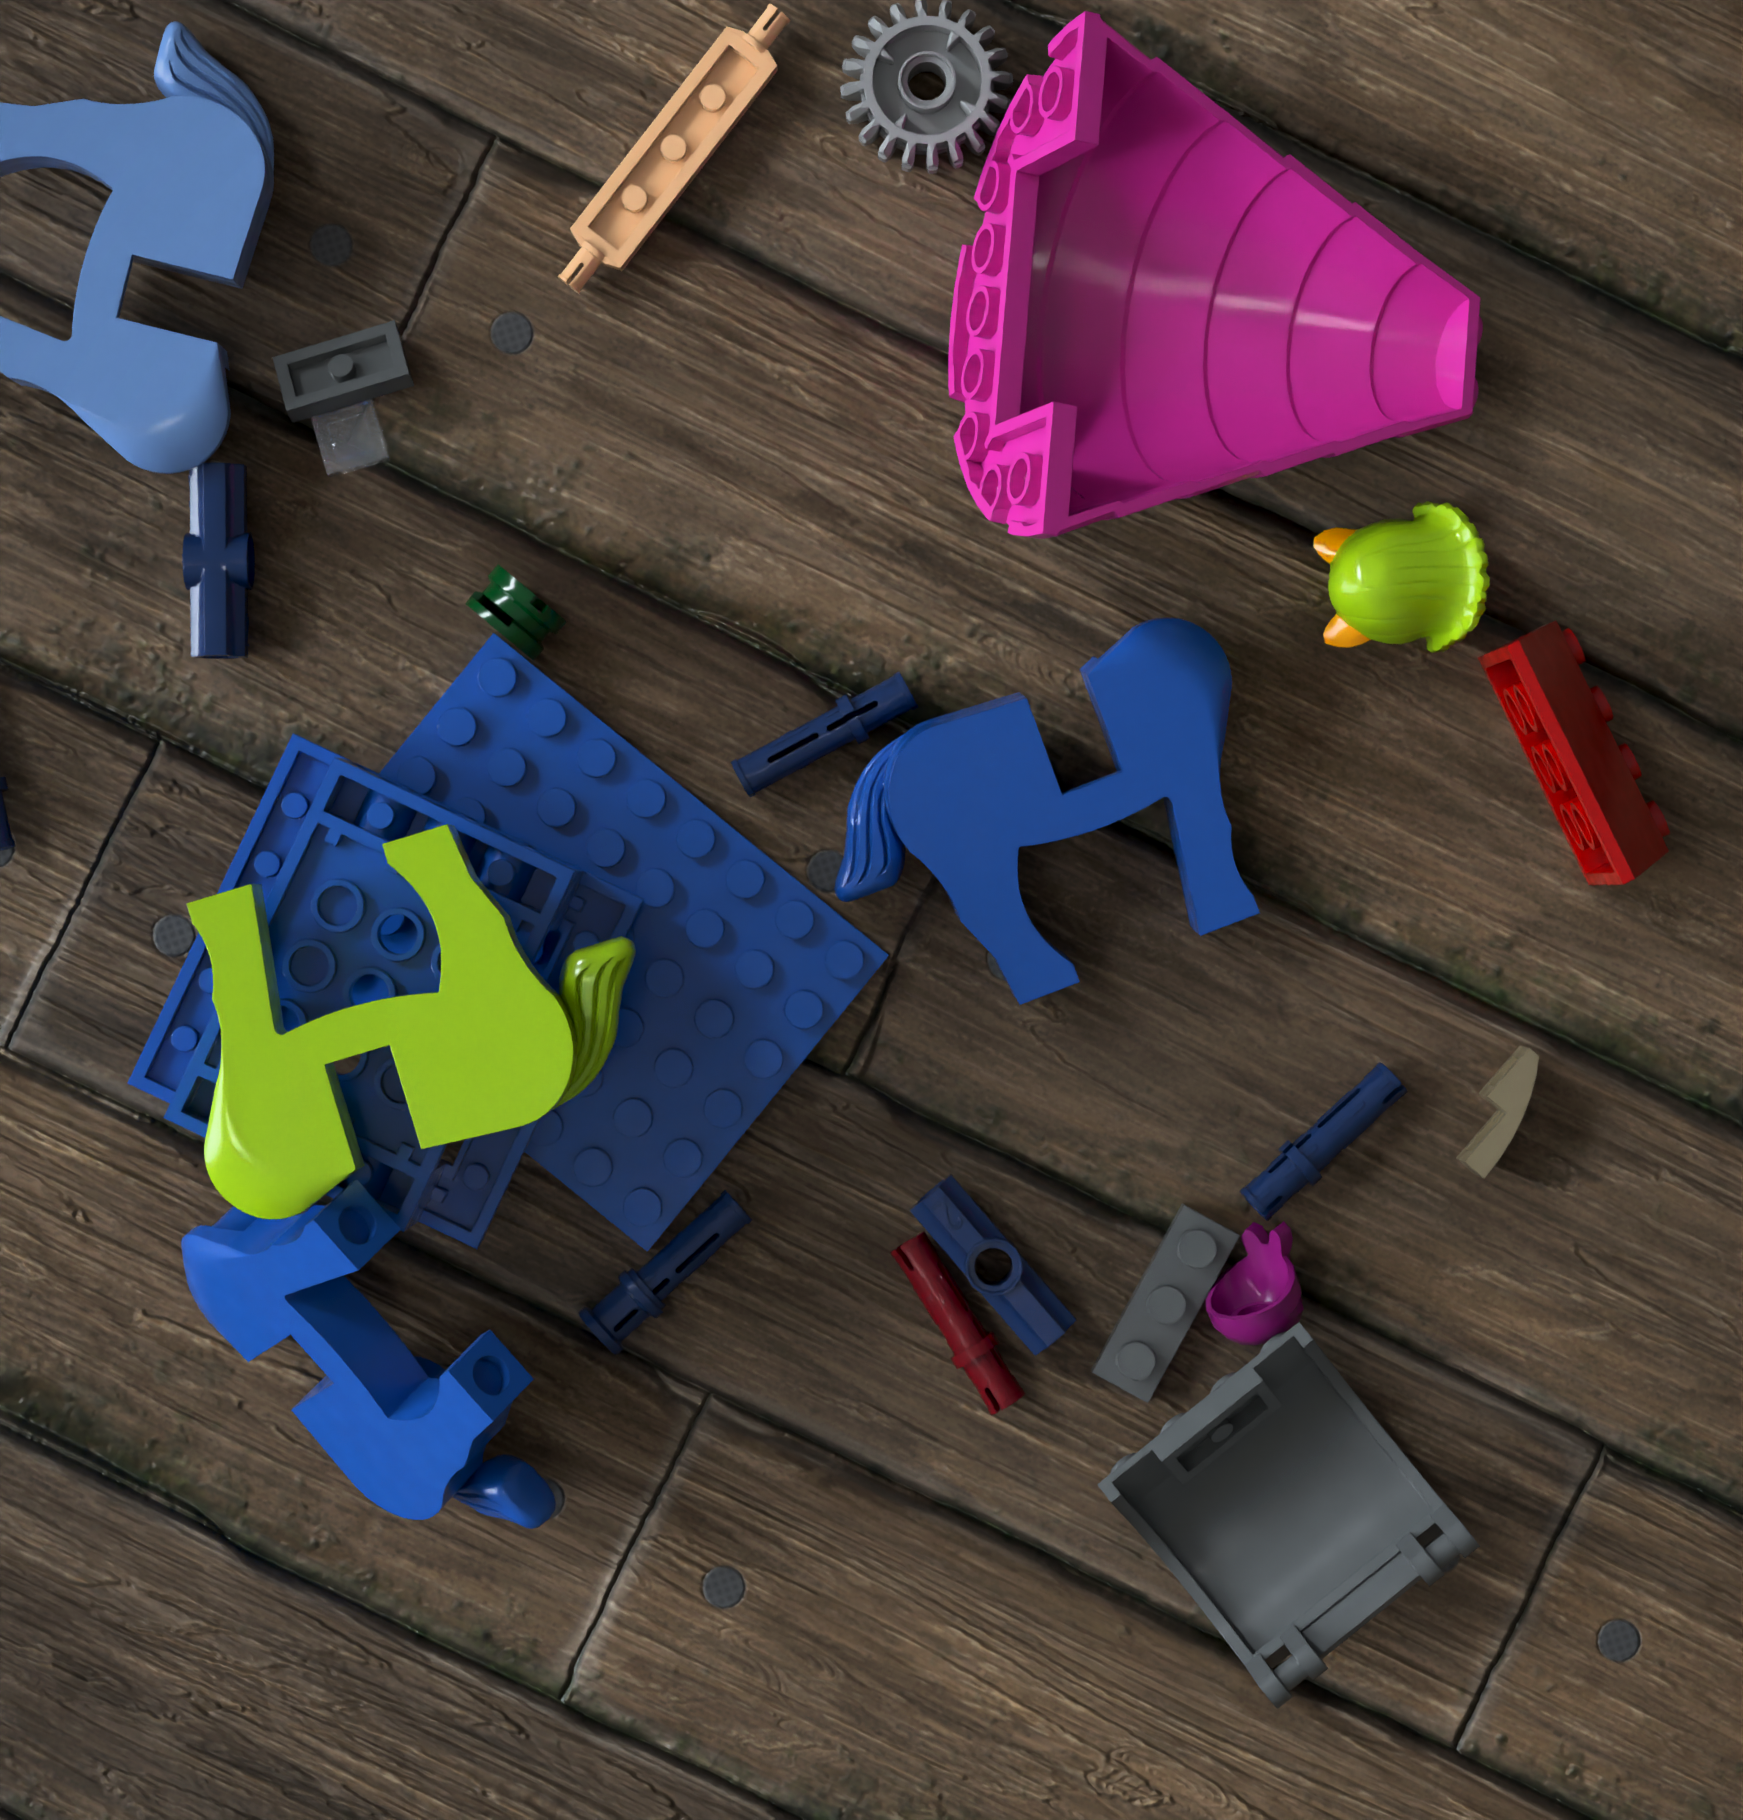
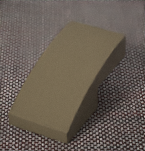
(1509, 1094)

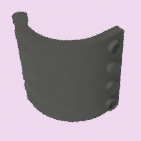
(1286, 1511)

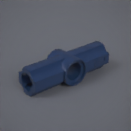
(218, 561)
(1022, 1294)

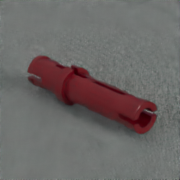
(964, 1333)

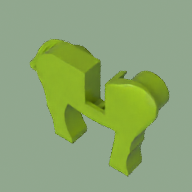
(470, 1058)

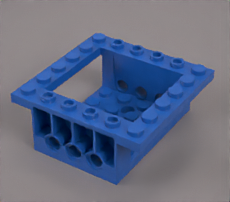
(325, 906)

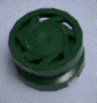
(512, 600)

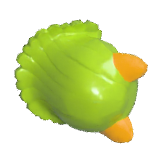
(1406, 579)

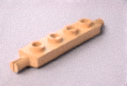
(674, 148)

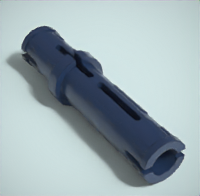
(768, 764)
(1313, 1150)

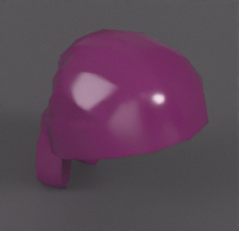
(1258, 1292)

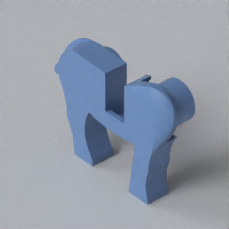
(185, 199)

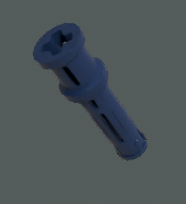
(643, 1291)

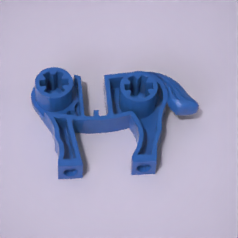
(982, 786)
(383, 1416)

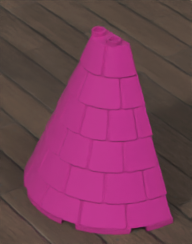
(1176, 303)

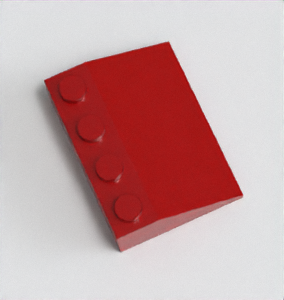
(1576, 756)

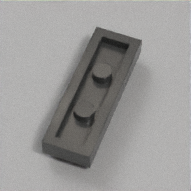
(1165, 1303)

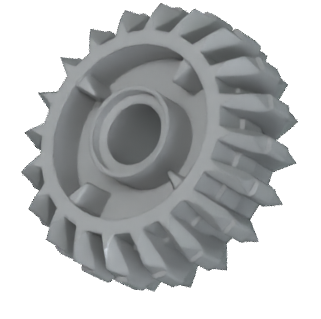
(926, 46)

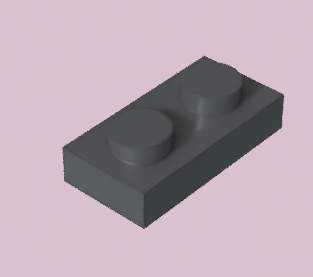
(343, 371)

